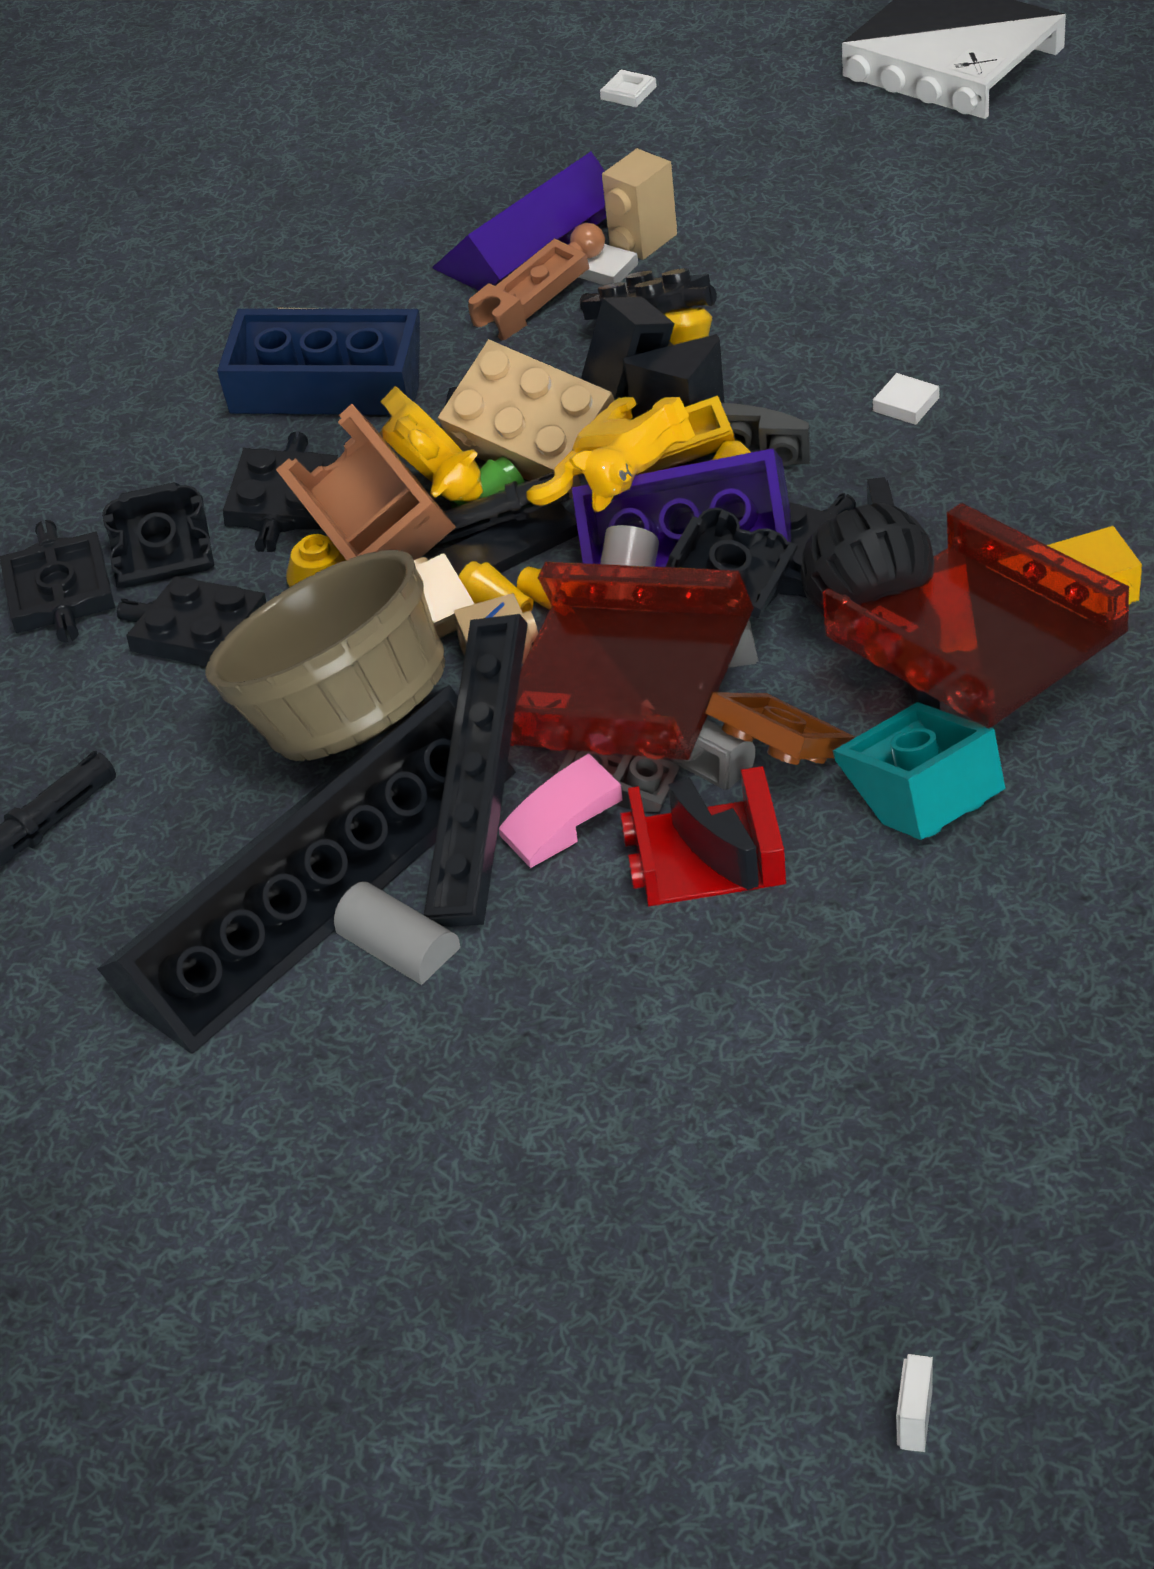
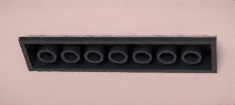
(283, 887)

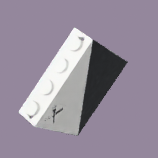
(949, 48)

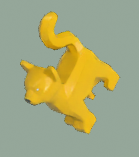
(430, 450)
(616, 450)

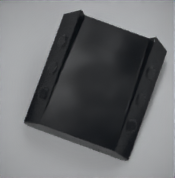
(157, 534)
(719, 544)

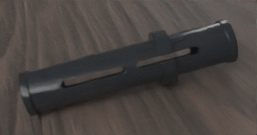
(495, 509)
(27, 825)

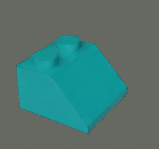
(923, 768)

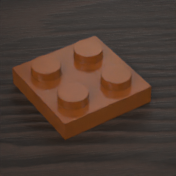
(783, 727)

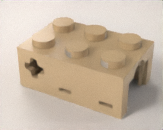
(520, 411)

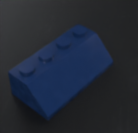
(319, 360)

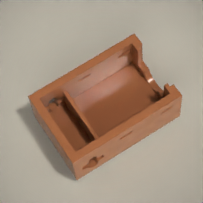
(368, 496)

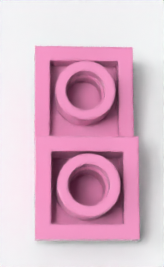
(549, 816)

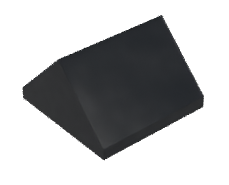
(679, 370)

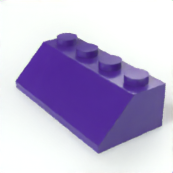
(529, 225)
(667, 499)

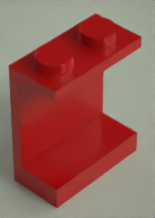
(675, 872)

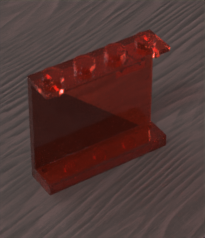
(989, 623)
(628, 658)

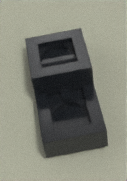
(717, 838)

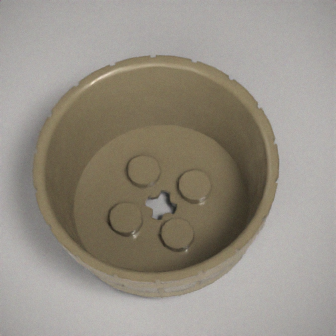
(333, 657)

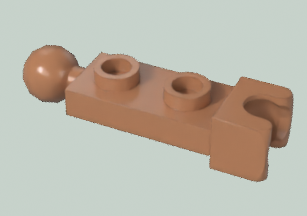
(535, 281)

